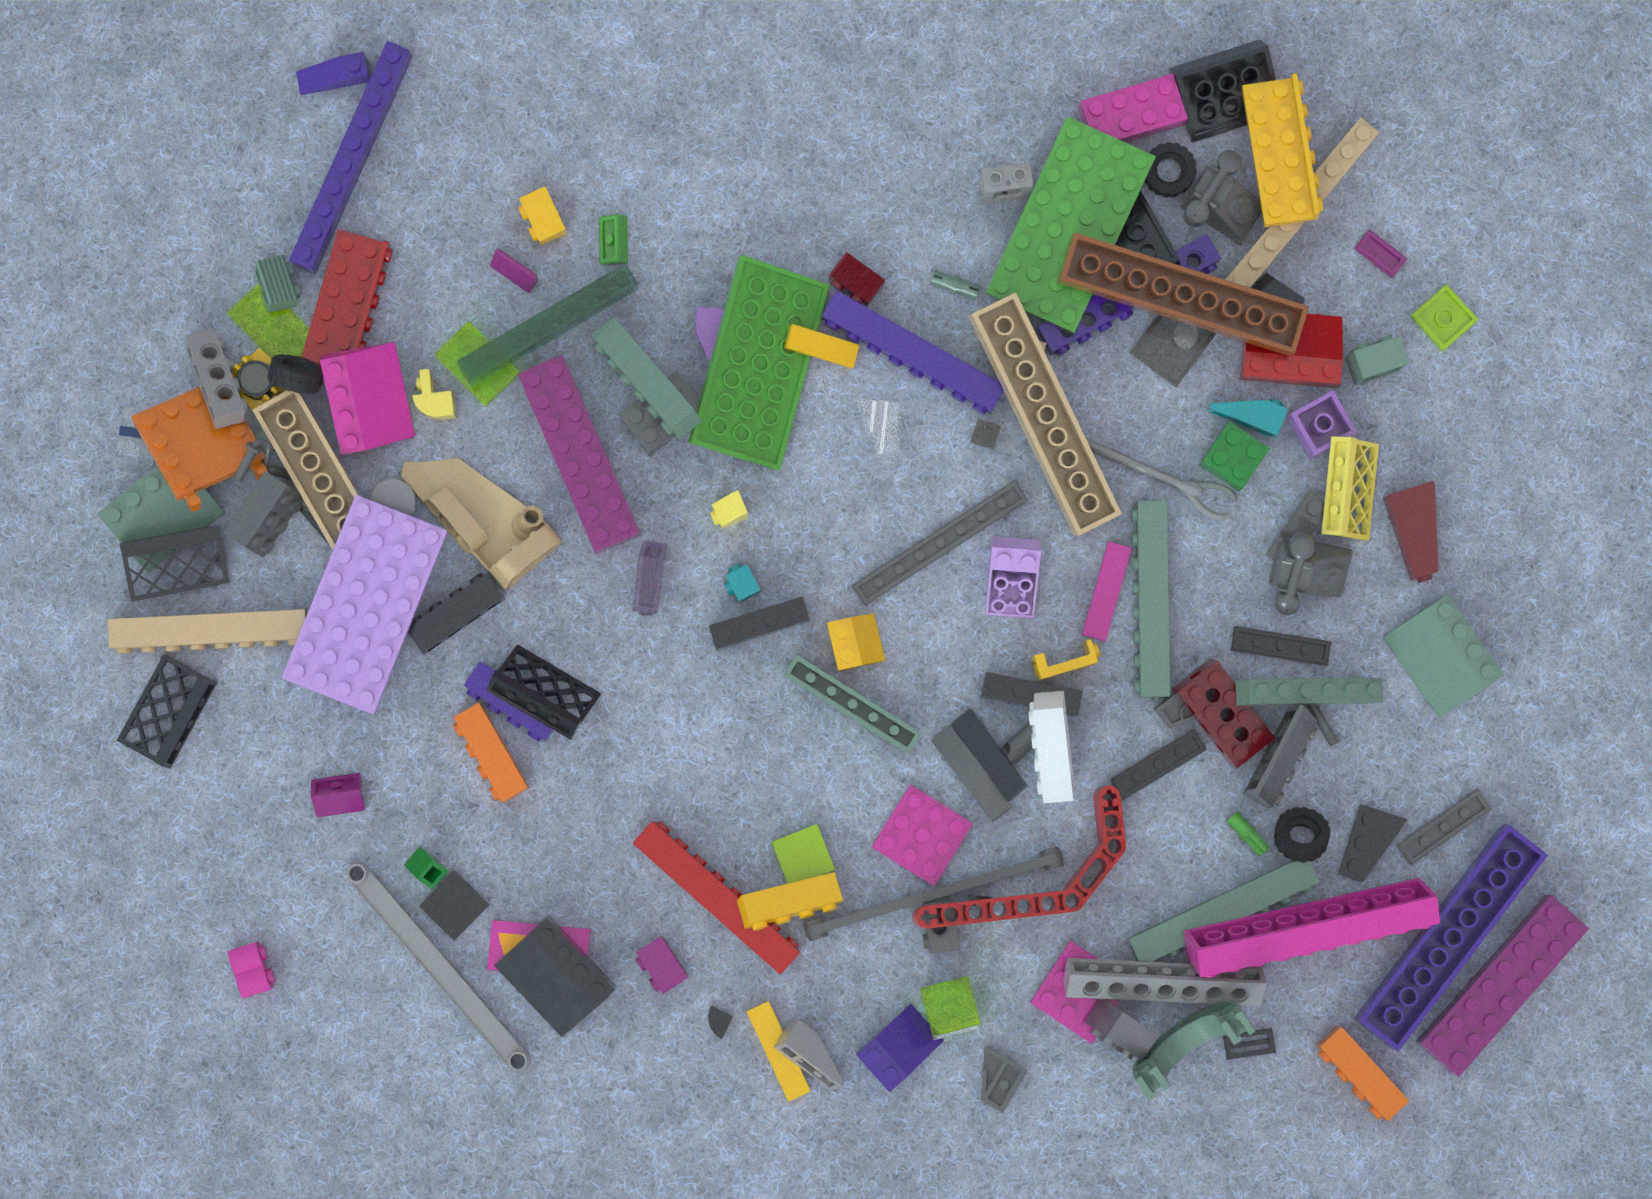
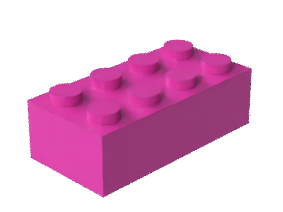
(1136, 110)

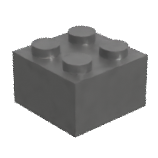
(1120, 1030)

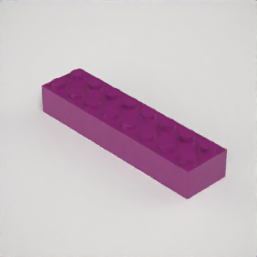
(579, 454)
(1502, 985)

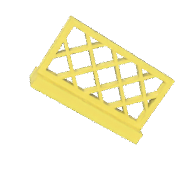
(1340, 492)

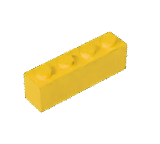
(790, 900)

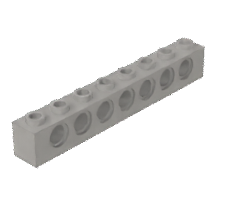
(1160, 982)

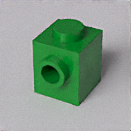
(425, 868)

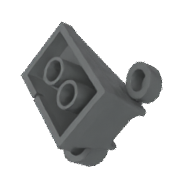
(1222, 200)
(1307, 569)

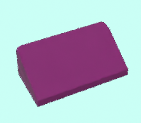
(514, 271)

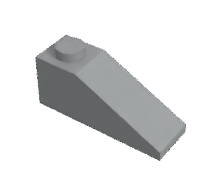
(808, 1052)

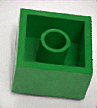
(1234, 456)

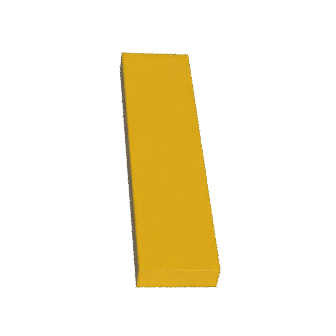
(768, 1032)

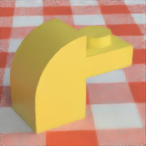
(431, 404)

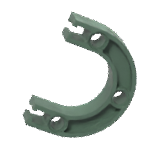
(1170, 1047)

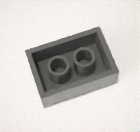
(647, 428)
(264, 514)

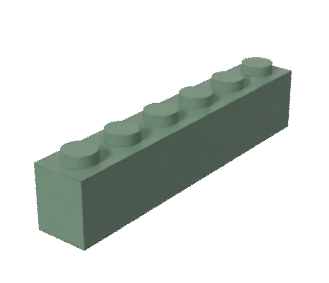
(646, 378)
(1309, 691)
(852, 704)

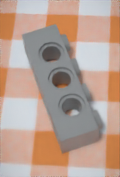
(222, 411)

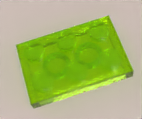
(462, 344)

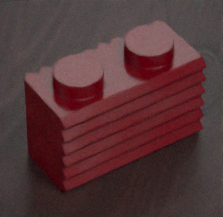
(856, 279)

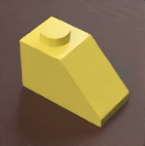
(729, 510)

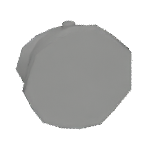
(395, 495)

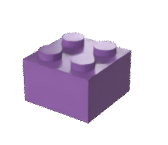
(1319, 422)

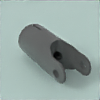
(1019, 744)

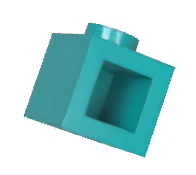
(741, 582)

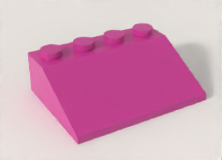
(367, 397)

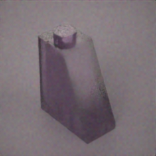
(649, 577)

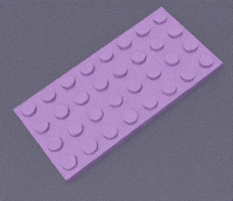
(365, 604)

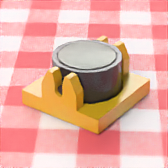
(253, 379)

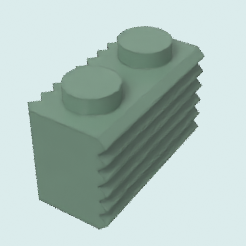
(276, 283)

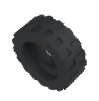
(1186, 162)
(295, 374)
(1302, 851)

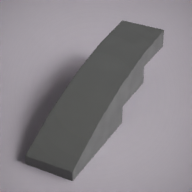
(971, 773)

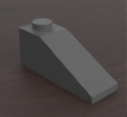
(1303, 519)

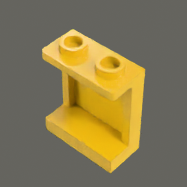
(1044, 672)

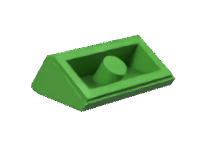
(613, 239)

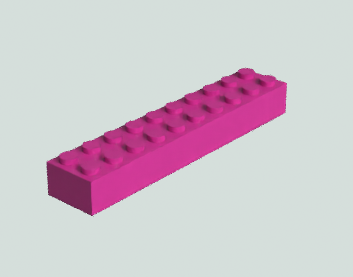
(1311, 927)

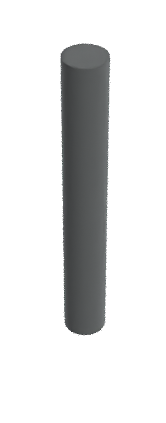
(1323, 724)

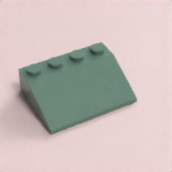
(152, 511)
(1443, 655)

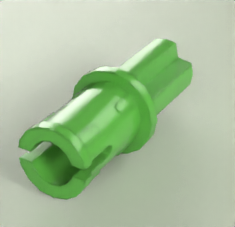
(1248, 834)

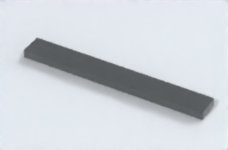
(939, 543)

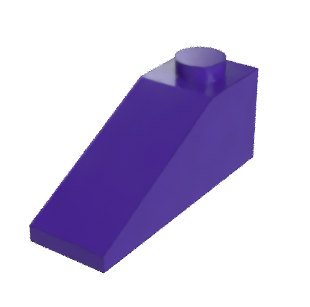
(334, 74)

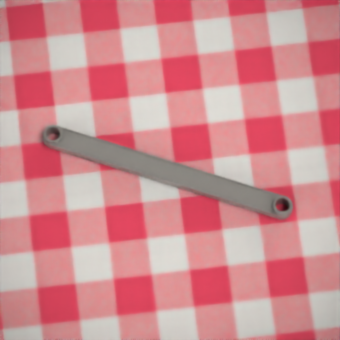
(438, 967)

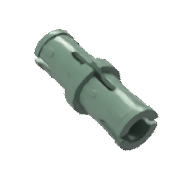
(955, 284)

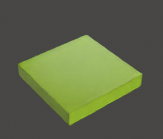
(1444, 317)
(803, 855)

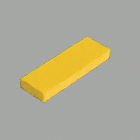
(821, 346)

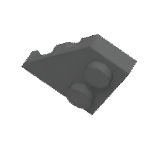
(1000, 1079)

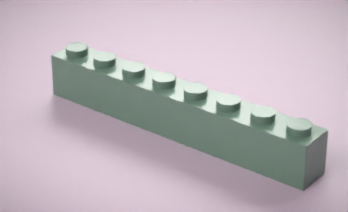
(1152, 599)
(1238, 902)

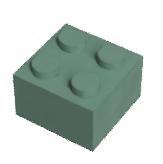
(1377, 360)

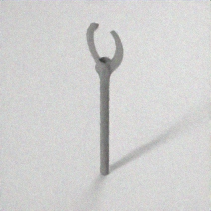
(1190, 488)

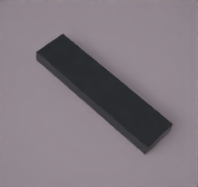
(1280, 645)
(989, 754)
(1158, 764)

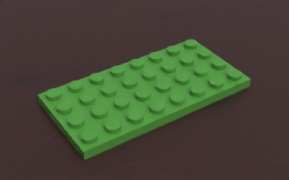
(1081, 190)
(751, 376)

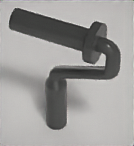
(253, 449)

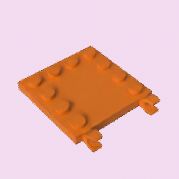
(190, 448)

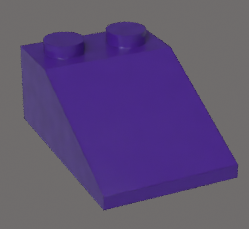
(899, 1048)

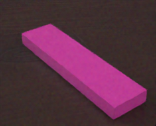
(1106, 591)

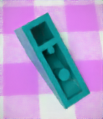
(1256, 415)

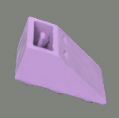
(1013, 577)

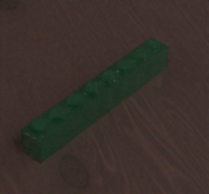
(547, 325)

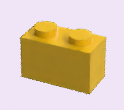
(542, 216)

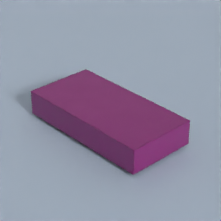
(1380, 253)

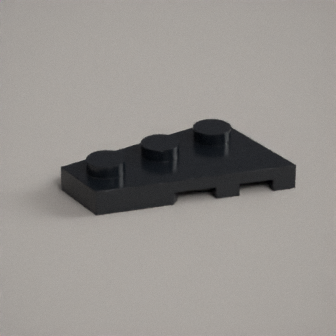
(1368, 841)

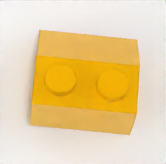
(855, 642)

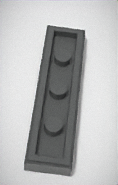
(1443, 827)

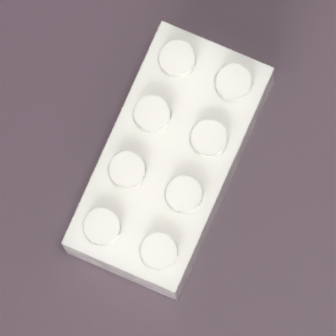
(1052, 747)

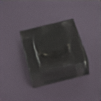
(985, 434)

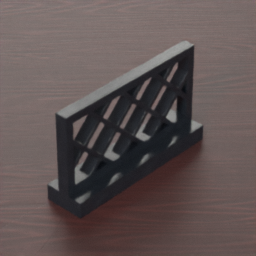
(173, 541)
(535, 703)
(184, 722)

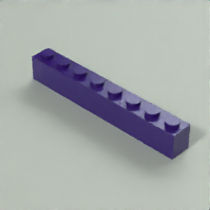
(913, 352)

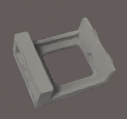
(1012, 179)

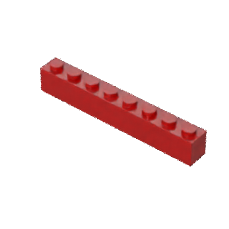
(713, 894)

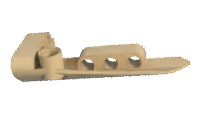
(482, 518)

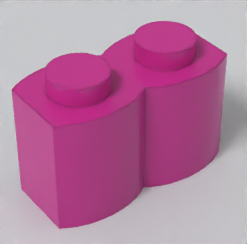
(251, 969)

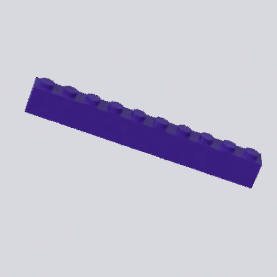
(351, 157)

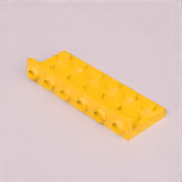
(1282, 151)

